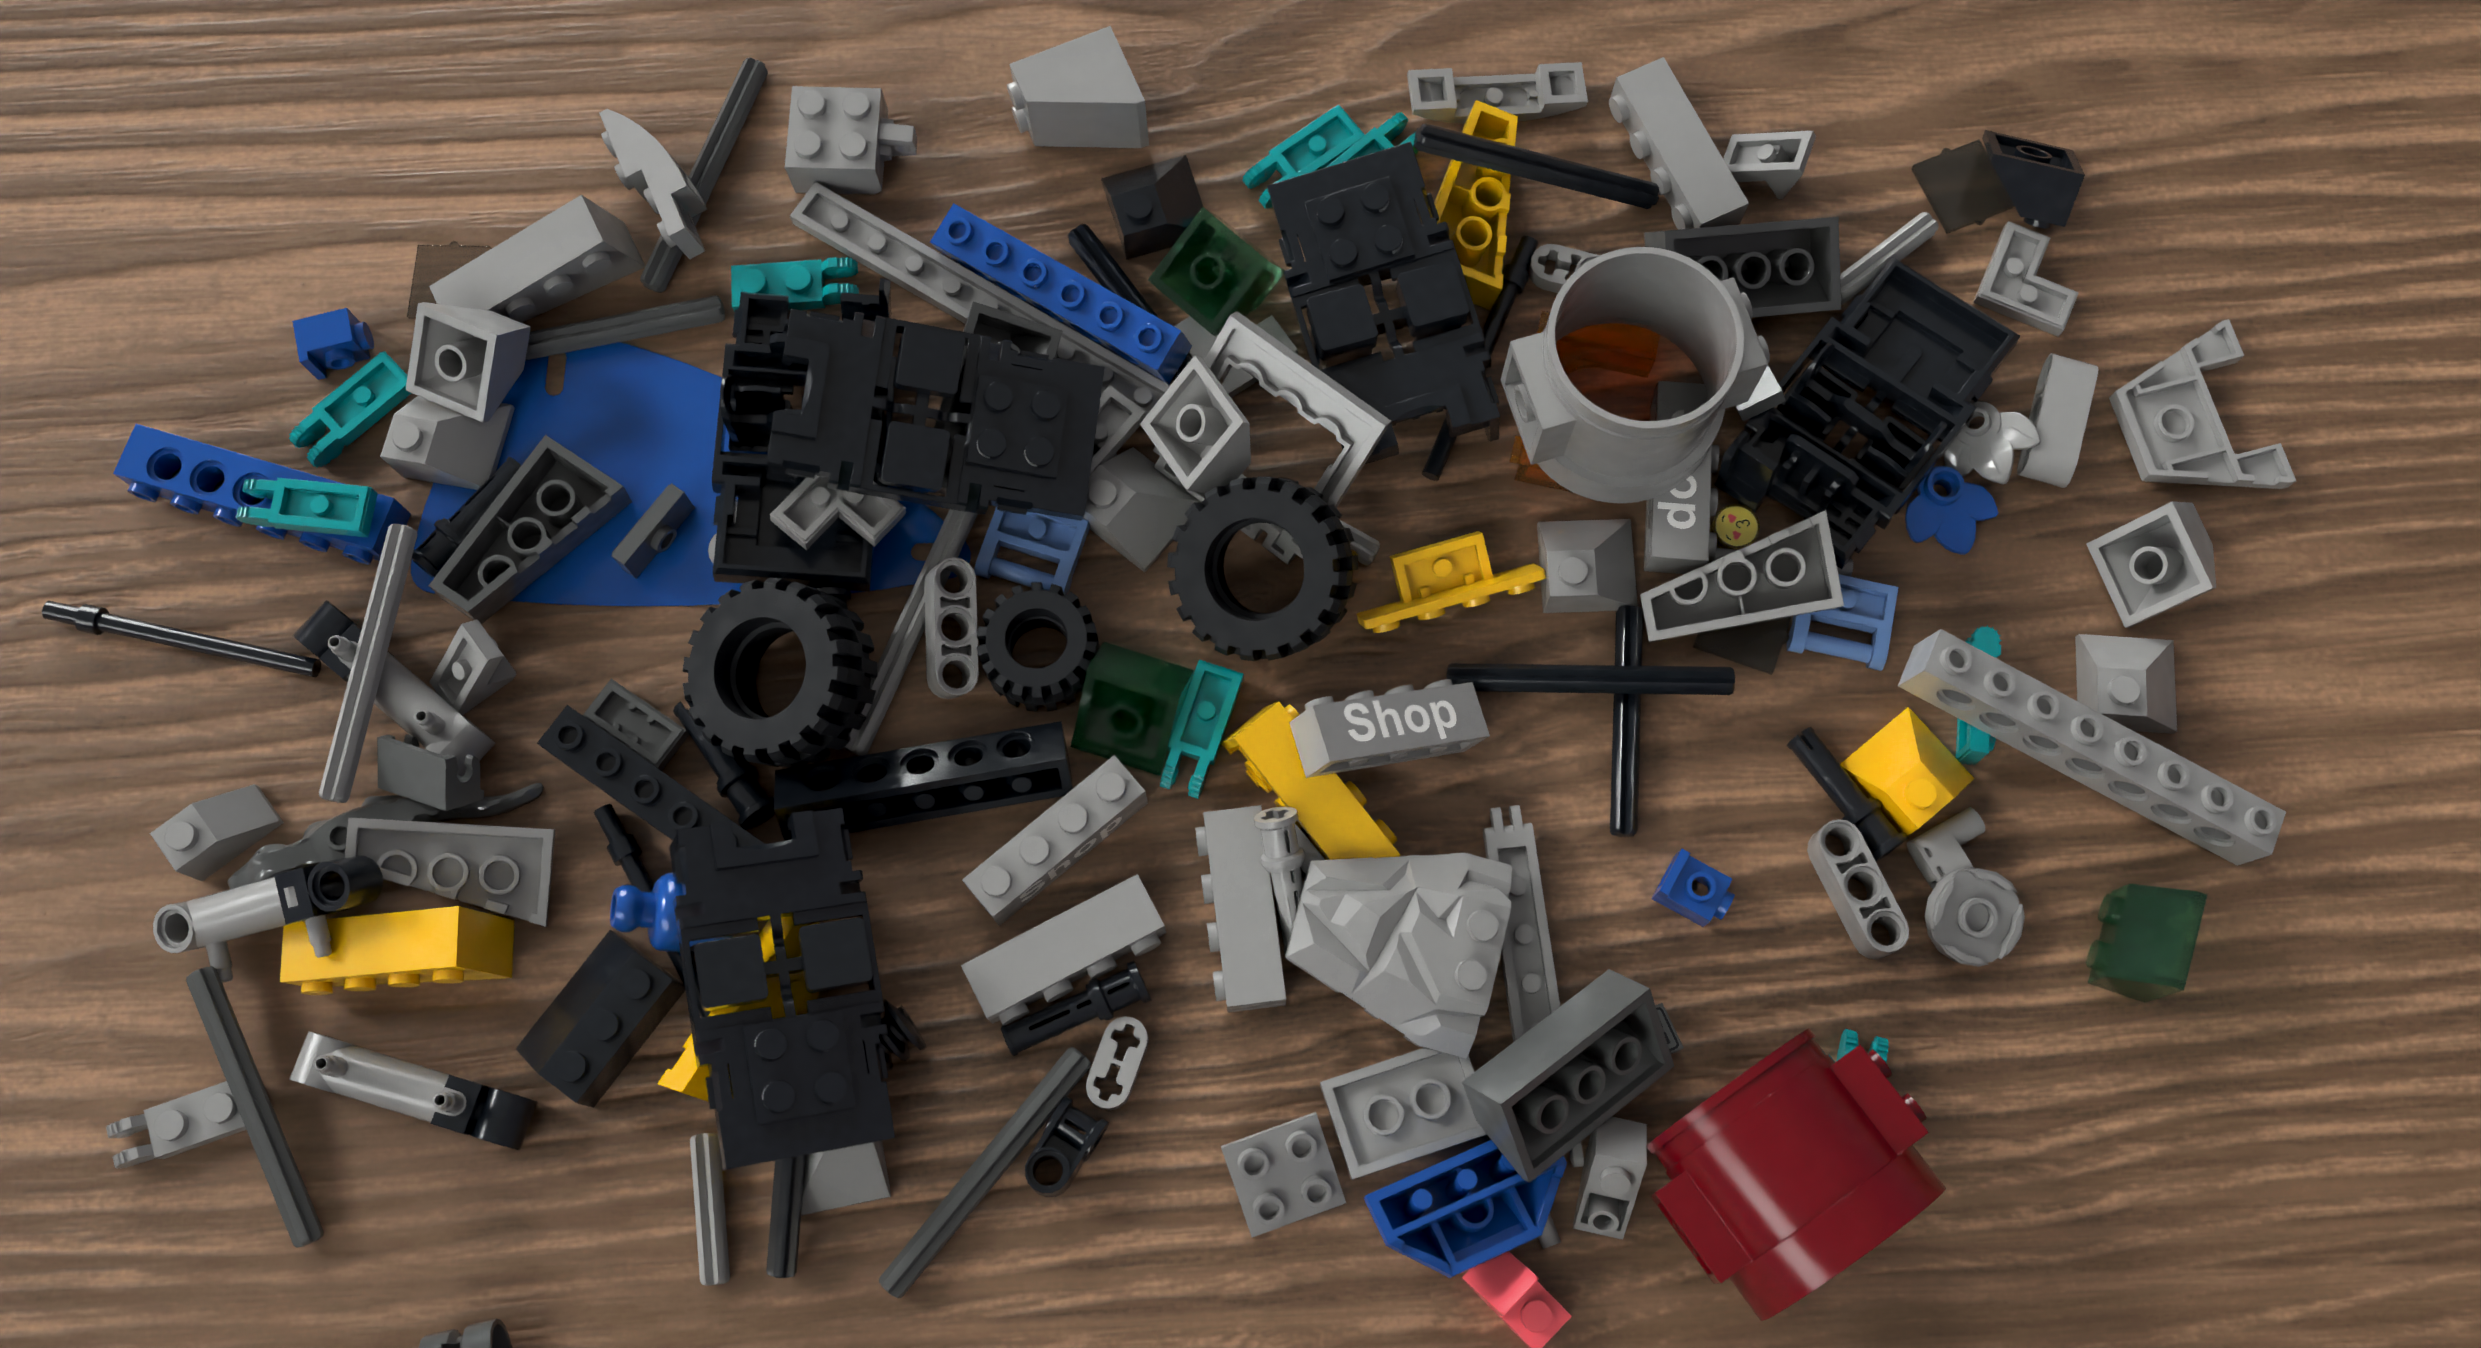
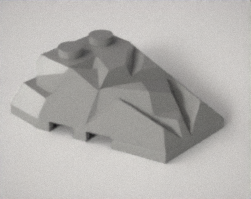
(1407, 939)

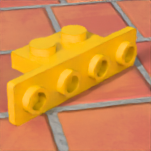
(1443, 577)

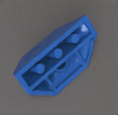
(1464, 1210)

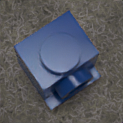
(331, 341)
(1677, 893)

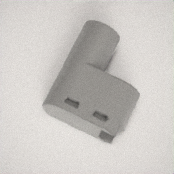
(1940, 849)

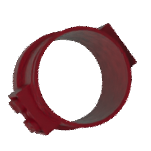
(1794, 1171)

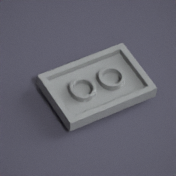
(1400, 1110)

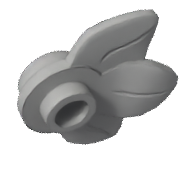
(1992, 445)

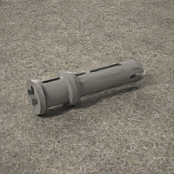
(1283, 860)

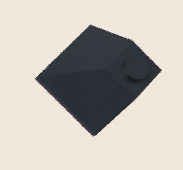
(2036, 176)
(1152, 205)

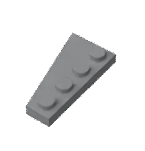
(476, 864)

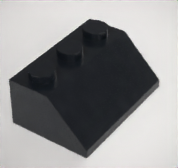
(600, 1020)

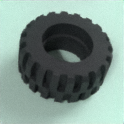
(1202, 578)
(727, 661)

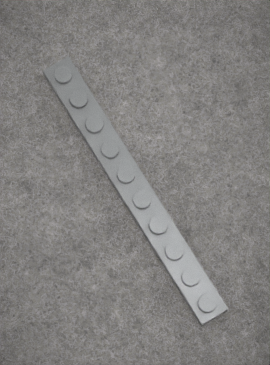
(952, 285)

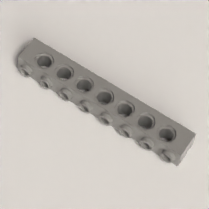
(2091, 748)

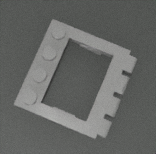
(1317, 400)

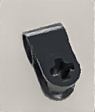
(1065, 1146)

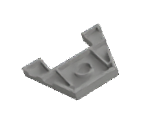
(2176, 426)

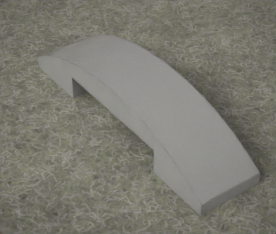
(1546, 93)

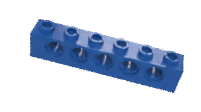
(1062, 293)
(155, 455)

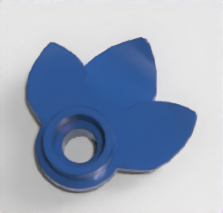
(1950, 517)

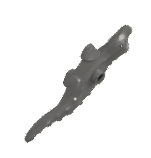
(327, 838)

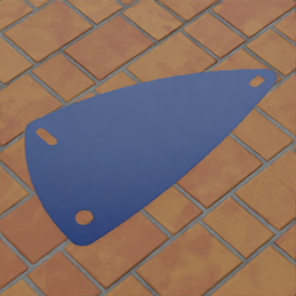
(644, 427)

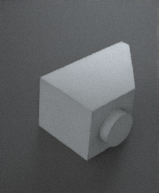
(216, 831)

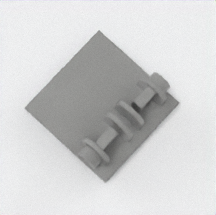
(1283, 1174)

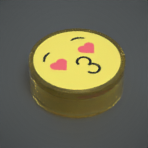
(1735, 527)

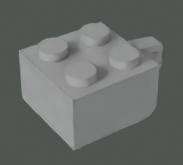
(842, 139)

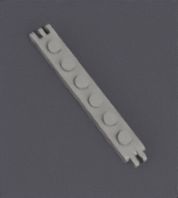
(1527, 944)

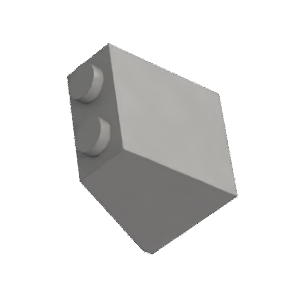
(1079, 95)

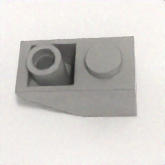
(1611, 1177)

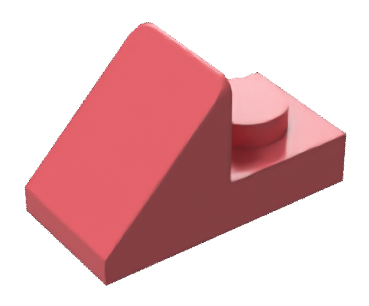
(1518, 1299)

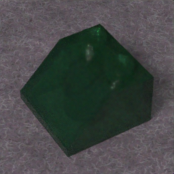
(1215, 272)
(1130, 707)
(2145, 941)

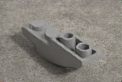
(658, 180)

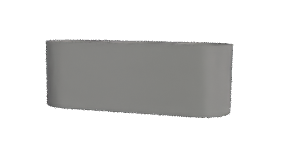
(2060, 417)
(962, 608)
(1854, 913)

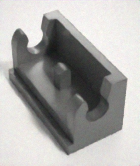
(426, 775)

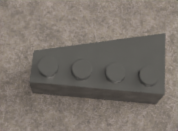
(528, 529)

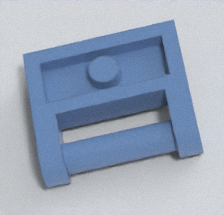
(1036, 535)
(1866, 608)

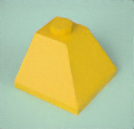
(1907, 772)

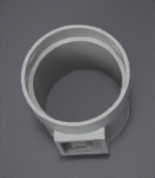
(1619, 456)

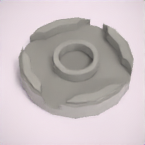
(1974, 916)

